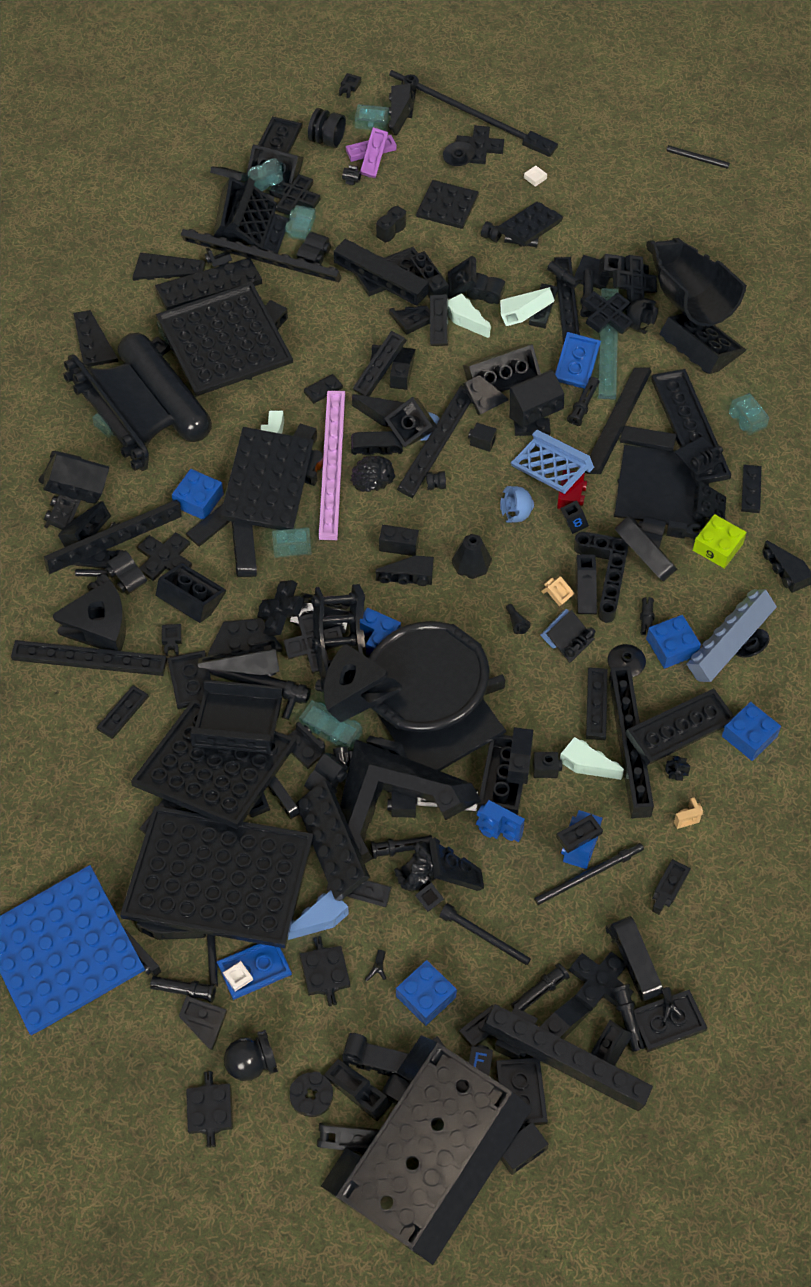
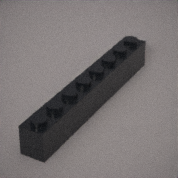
(634, 767)
(567, 1058)

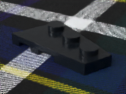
(454, 869)

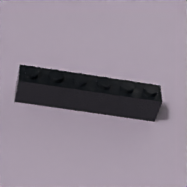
(381, 272)

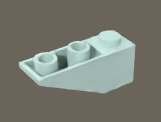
(523, 306)
(465, 315)
(587, 761)

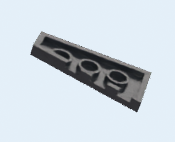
(161, 266)
(92, 341)

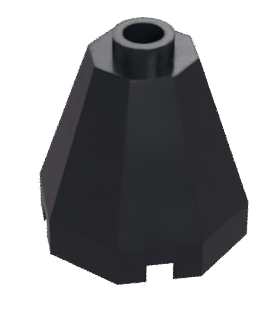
(471, 557)

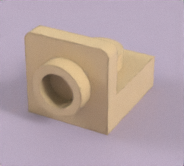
(558, 590)
(688, 817)

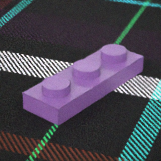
(358, 150)
(373, 152)

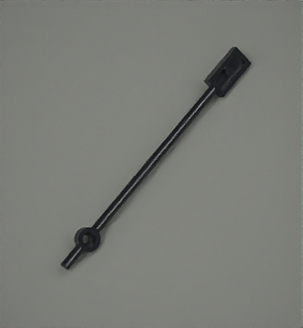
(532, 140)

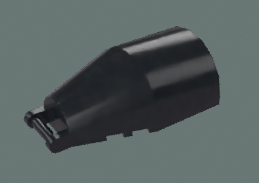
(694, 283)

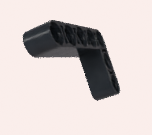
(605, 548)

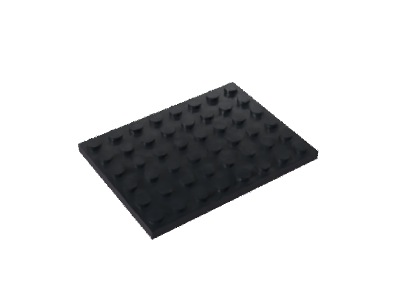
(218, 877)

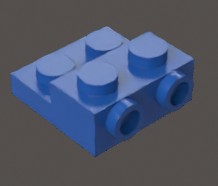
(496, 820)

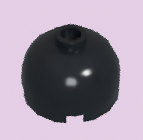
(642, 311)

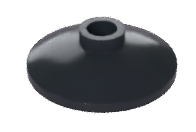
(458, 153)
(754, 644)
(637, 658)

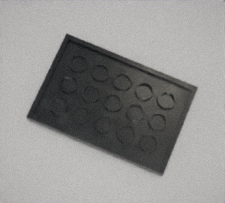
(267, 479)

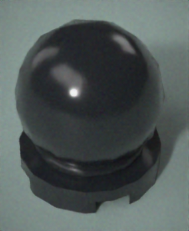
(249, 1057)

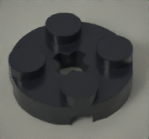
(306, 1106)

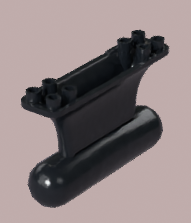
(139, 398)

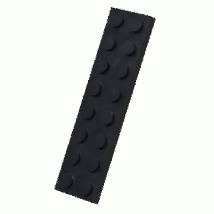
(687, 418)

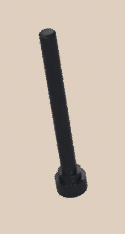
(449, 913)

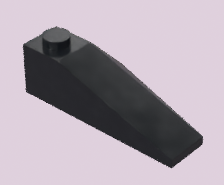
(257, 660)

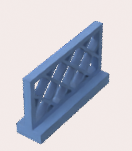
(549, 445)

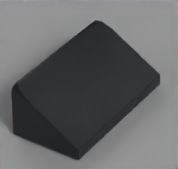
(612, 1043)

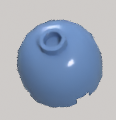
(517, 501)

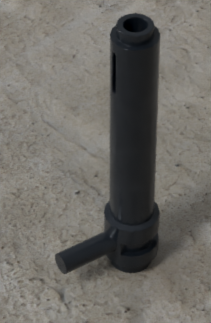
(290, 690)

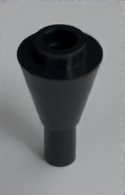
(519, 623)

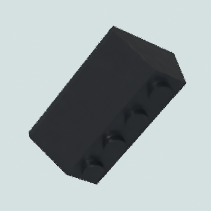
(506, 367)

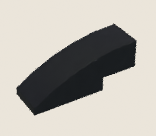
(358, 1089)

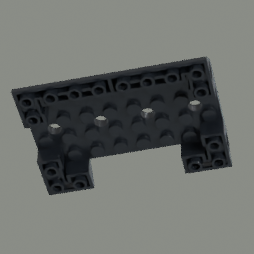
(451, 1161)

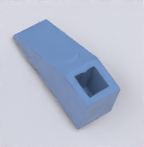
(319, 917)

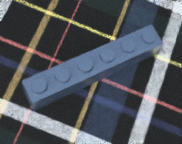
(731, 635)

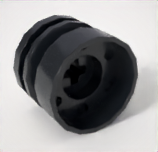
(326, 127)

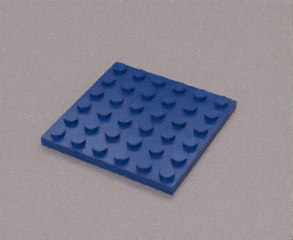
(64, 950)

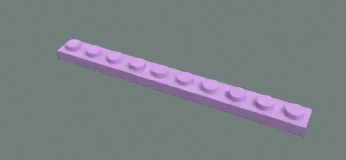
(332, 466)

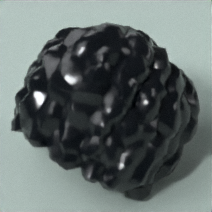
(372, 473)
(417, 871)

